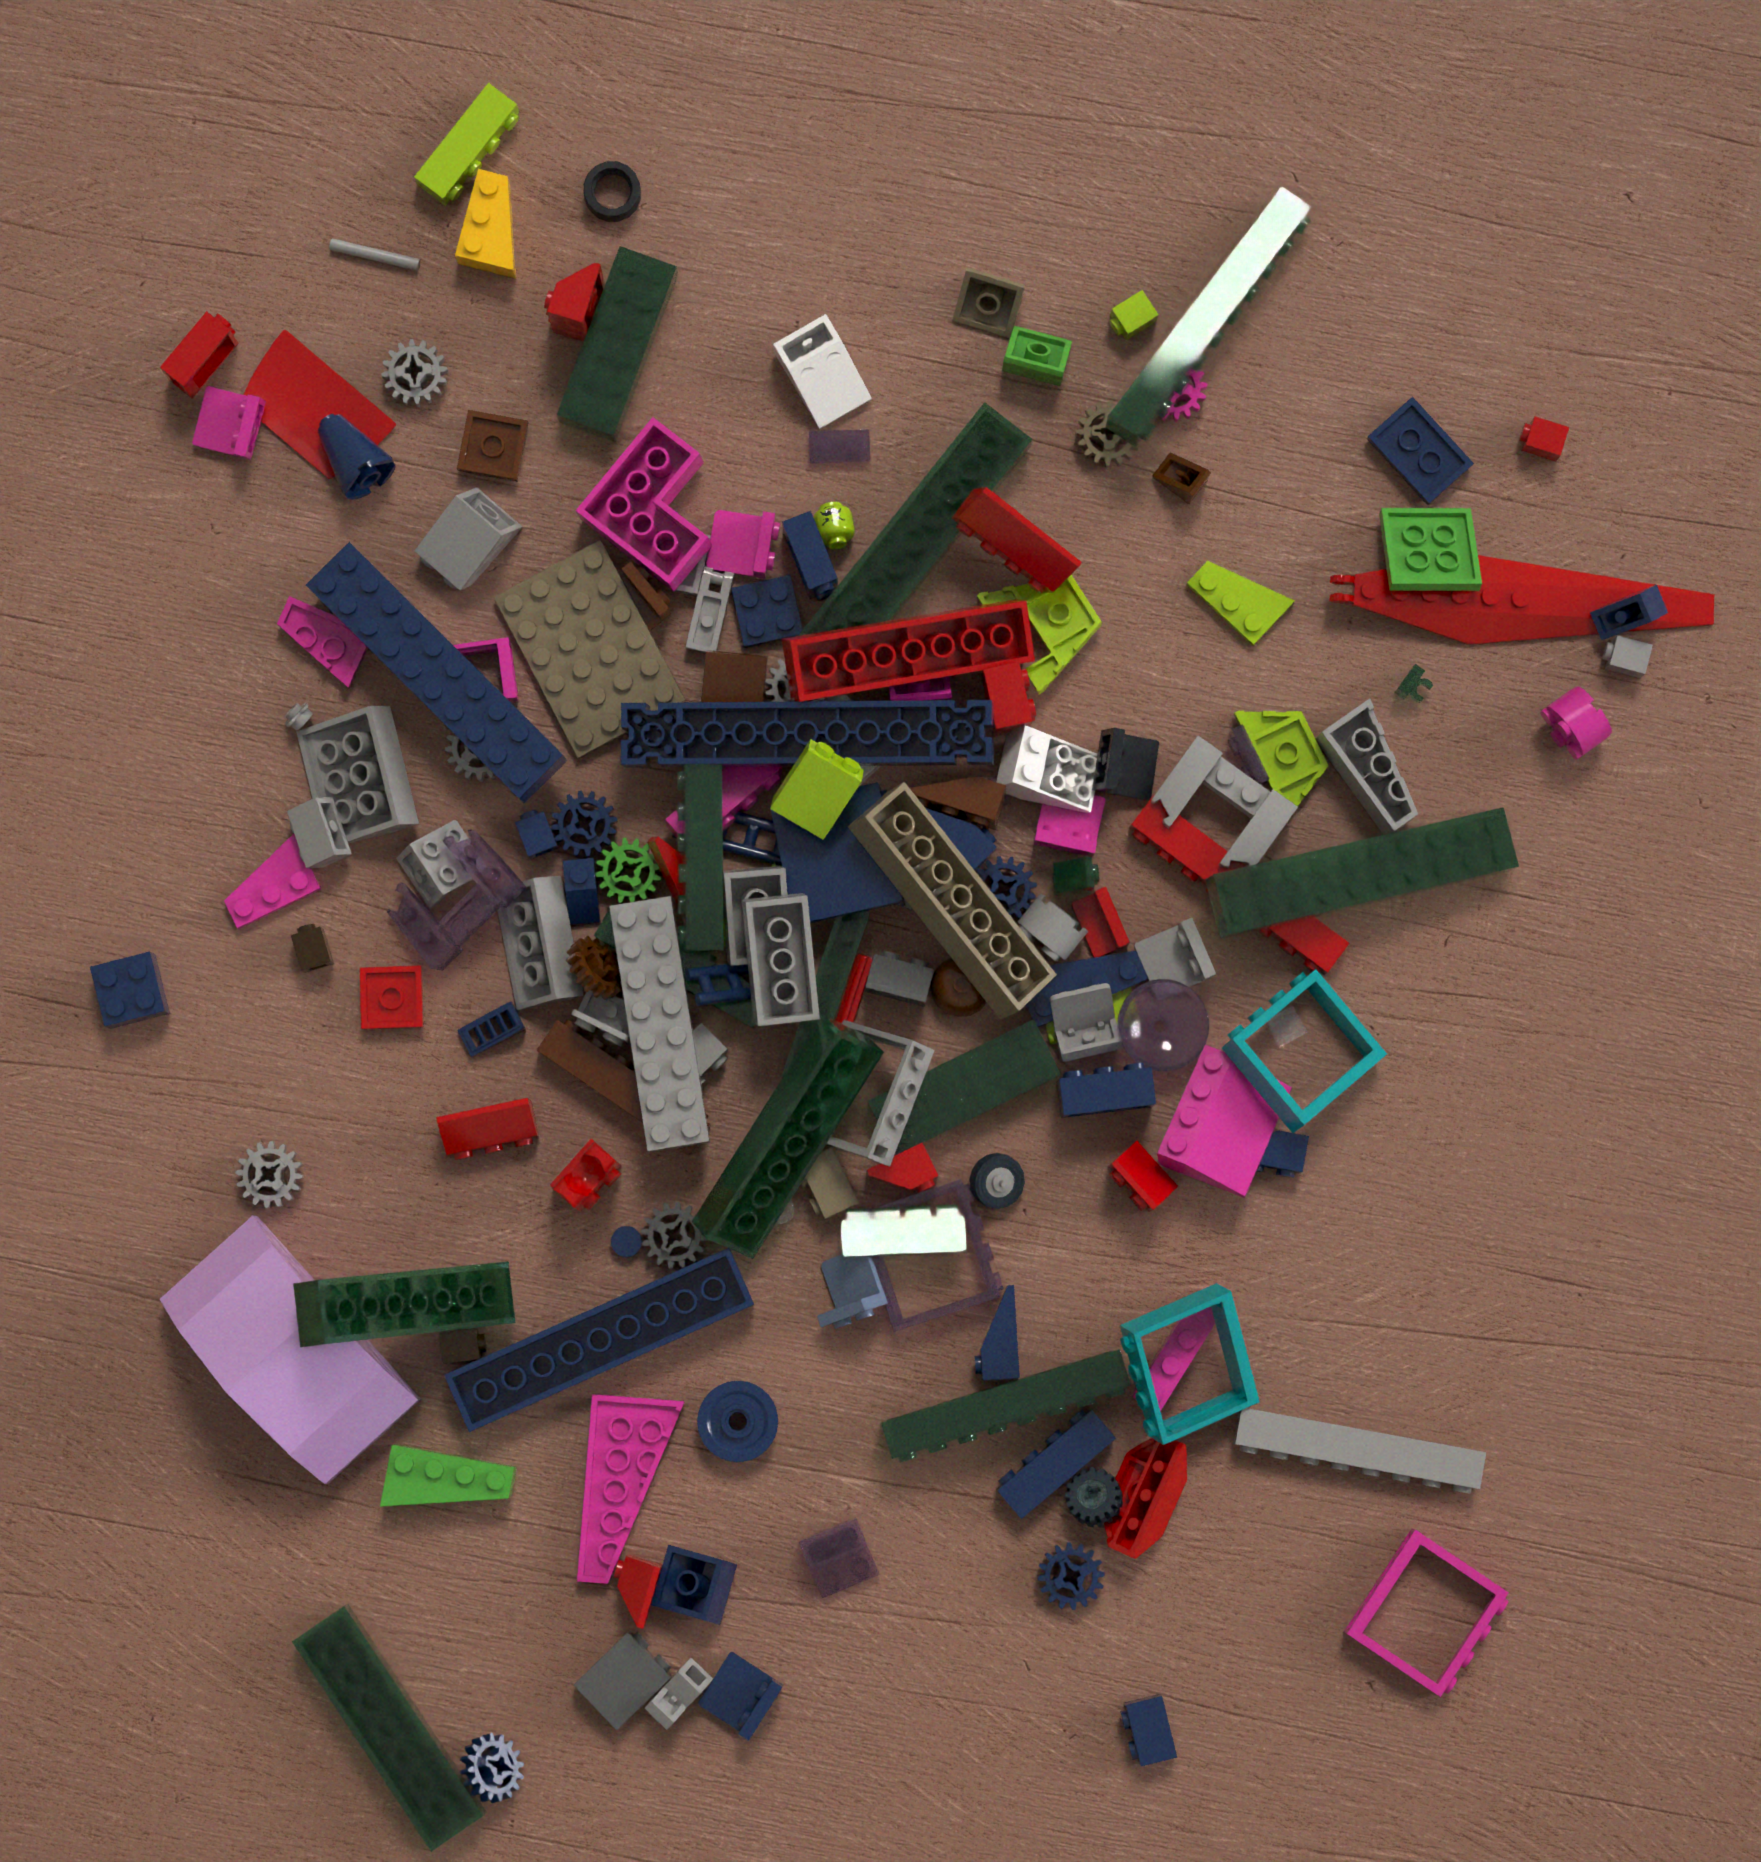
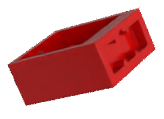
(200, 354)

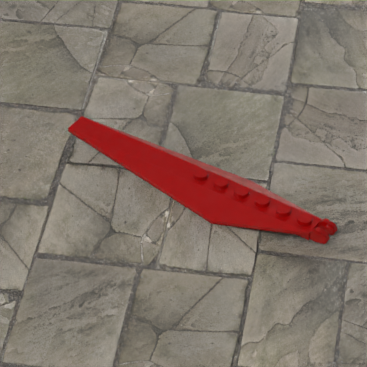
(1518, 603)

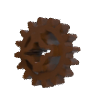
(595, 967)

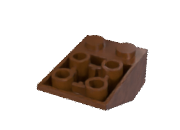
(965, 799)

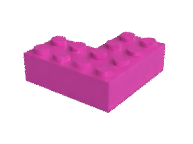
(634, 510)

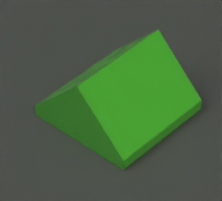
(1036, 355)

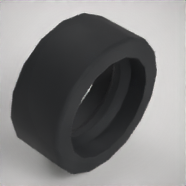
(612, 168)

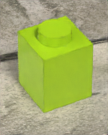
(1133, 315)

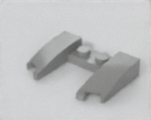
(1205, 765)

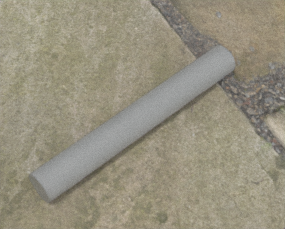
(374, 254)

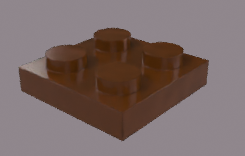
(492, 445)

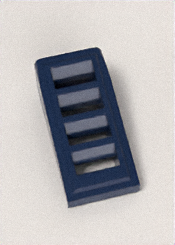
(514, 1017)

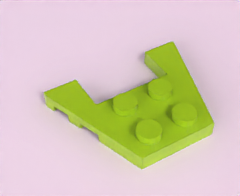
(1060, 619)

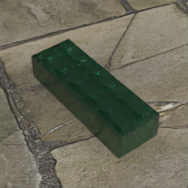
(617, 344)
(975, 1084)

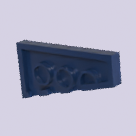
(1117, 970)

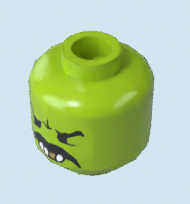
(835, 524)

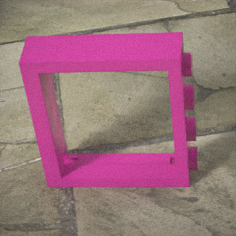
(1384, 1585)

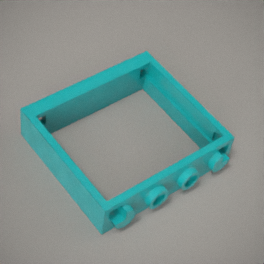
(1264, 1080)
(1235, 1355)

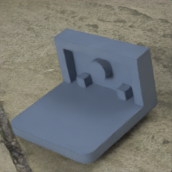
(853, 1288)

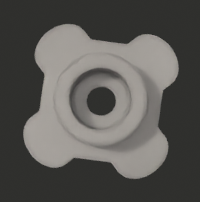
(298, 716)

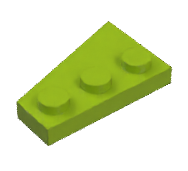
(1239, 601)

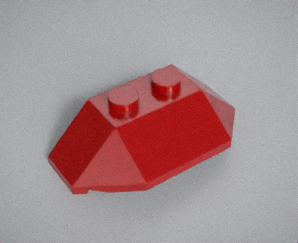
(1151, 1486)

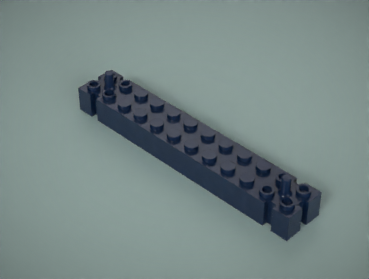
(779, 731)

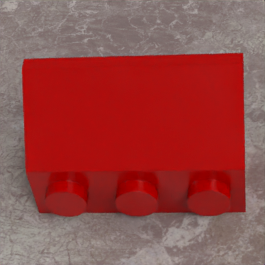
(575, 302)
(488, 1128)

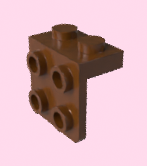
(649, 602)

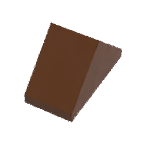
(1181, 477)

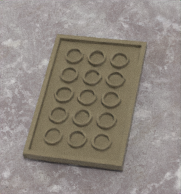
(587, 646)

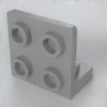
(433, 866)
(1176, 955)

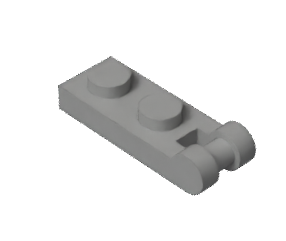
(709, 611)

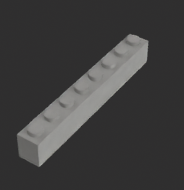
(1359, 1448)

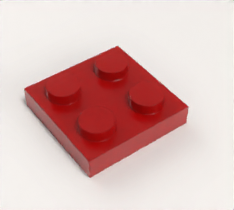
(391, 997)

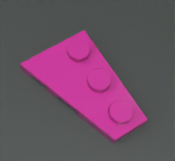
(323, 638)
(272, 886)

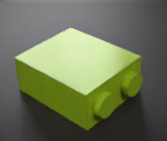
(817, 788)

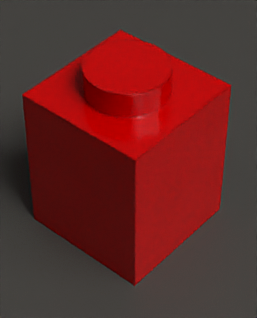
(1543, 438)

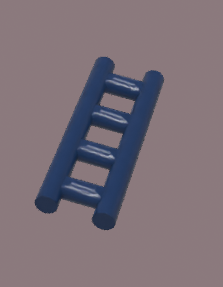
(748, 847)
(709, 994)

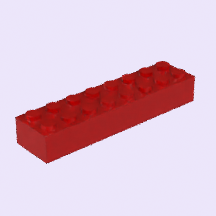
(907, 650)

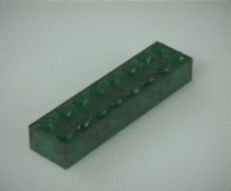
(787, 1137)
(403, 1303)
(1006, 1403)
(389, 1727)

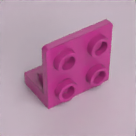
(229, 422)
(1070, 829)

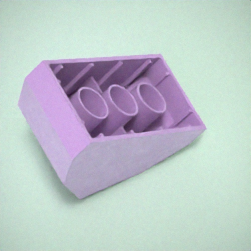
(243, 1326)

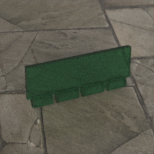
(899, 1236)

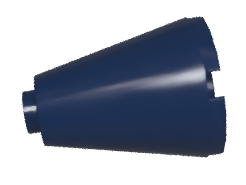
(353, 457)

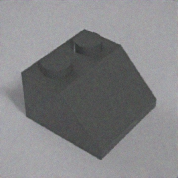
(899, 979)

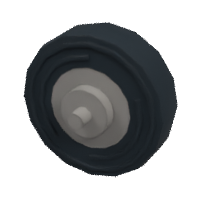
(997, 1180)

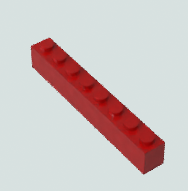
(1201, 859)

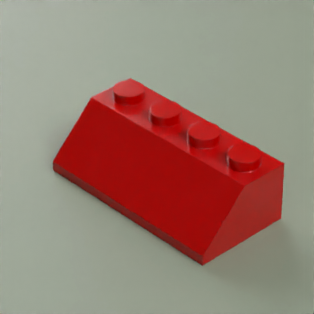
(1015, 540)

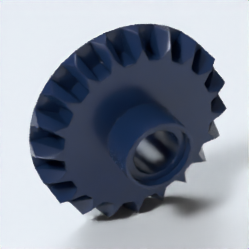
(715, 1426)

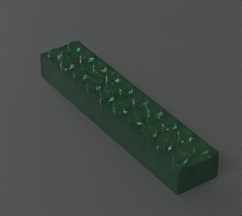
(923, 525)
(1361, 872)

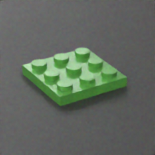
(1430, 549)

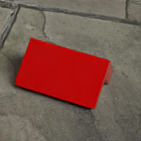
(1102, 921)

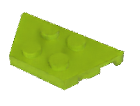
(1285, 750)

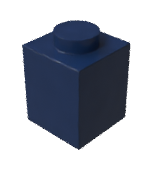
(536, 834)

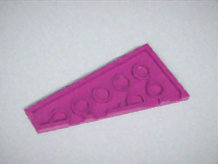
(622, 1458)

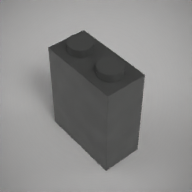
(624, 1679)

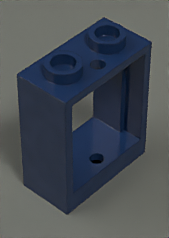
(810, 556)

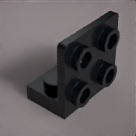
(1125, 764)

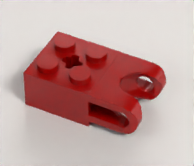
(586, 1176)

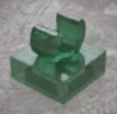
(1411, 682)

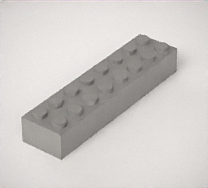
(659, 1024)

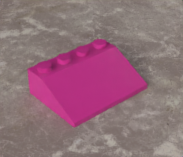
(1219, 1126)

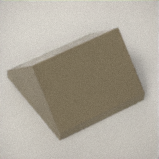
(988, 302)

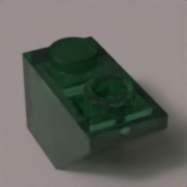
(1075, 876)

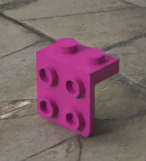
(743, 543)

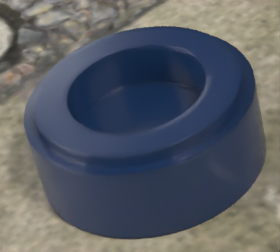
(626, 1241)

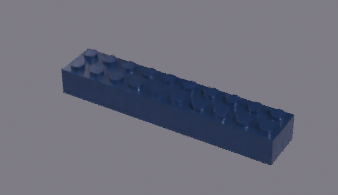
(436, 673)
(599, 1339)

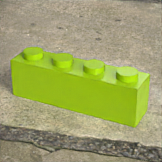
(467, 144)

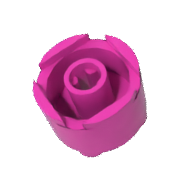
(1576, 722)

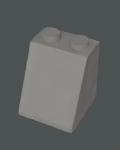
(467, 538)

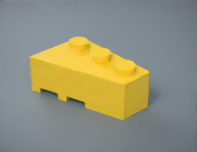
(487, 228)

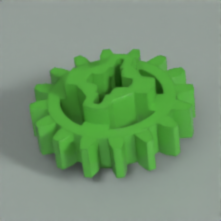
(615, 878)

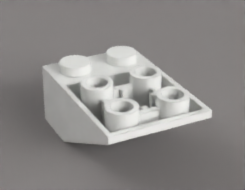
(821, 371)
(1047, 770)

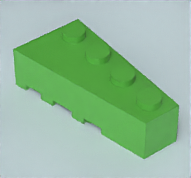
(439, 1477)

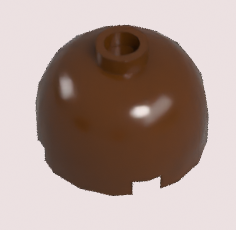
(954, 991)

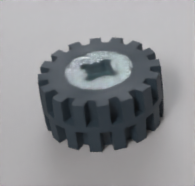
(1100, 1506)

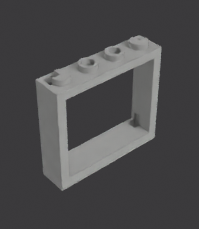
(898, 1101)

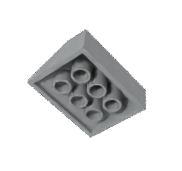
(363, 770)

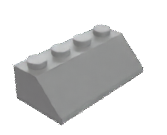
(536, 944)

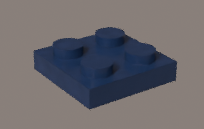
(767, 611)

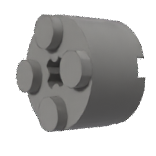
(1052, 928)

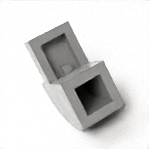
(678, 1693)

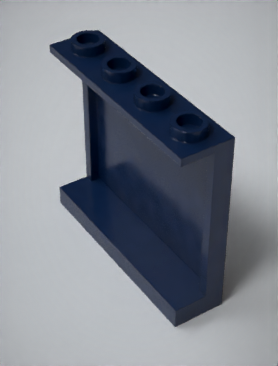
(837, 870)

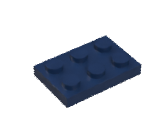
(1420, 450)

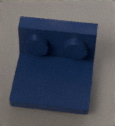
(740, 1694)

